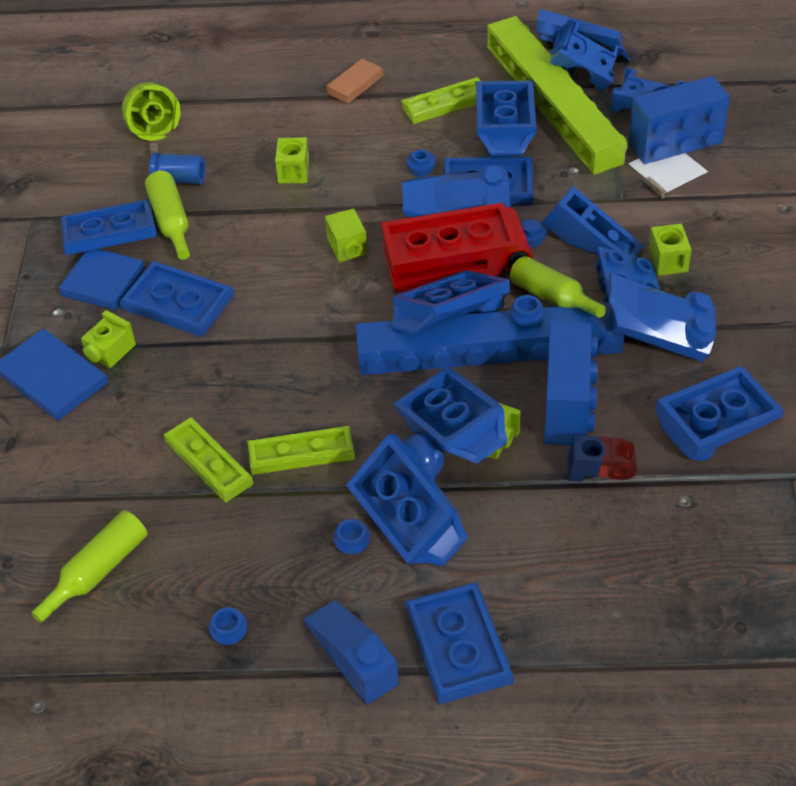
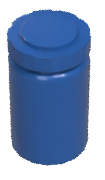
(183, 168)

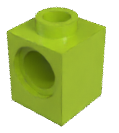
(292, 160)
(346, 235)
(669, 249)

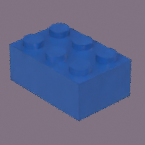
(678, 119)
(569, 382)

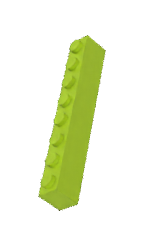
(557, 96)

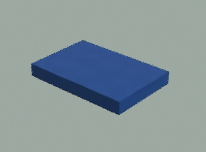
(518, 168)
(107, 226)
(177, 298)
(51, 374)
(458, 643)

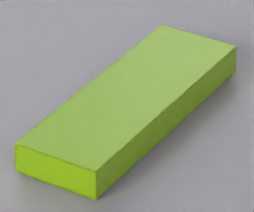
(441, 101)
(300, 450)
(208, 459)

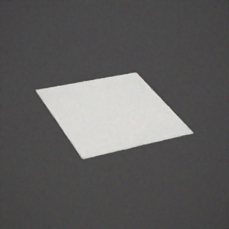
(670, 171)

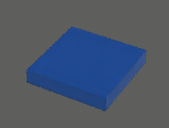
(102, 278)

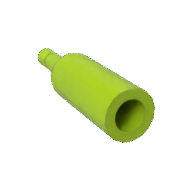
(168, 210)
(552, 286)
(94, 562)

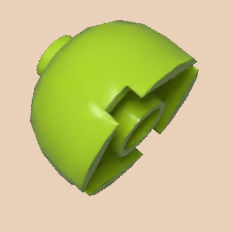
(150, 110)

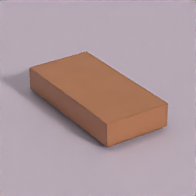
(354, 81)

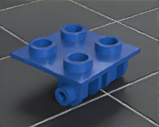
(626, 266)

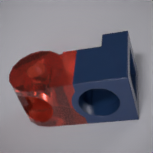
(601, 458)

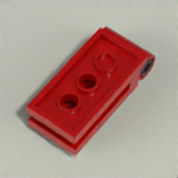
(452, 241)

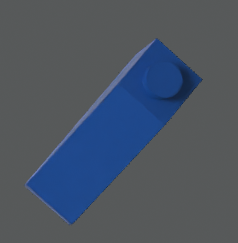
(587, 226)
(354, 650)

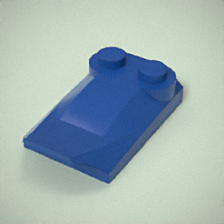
(549, 23)
(505, 116)
(455, 191)
(447, 297)
(663, 318)
(716, 412)
(455, 416)
(408, 504)

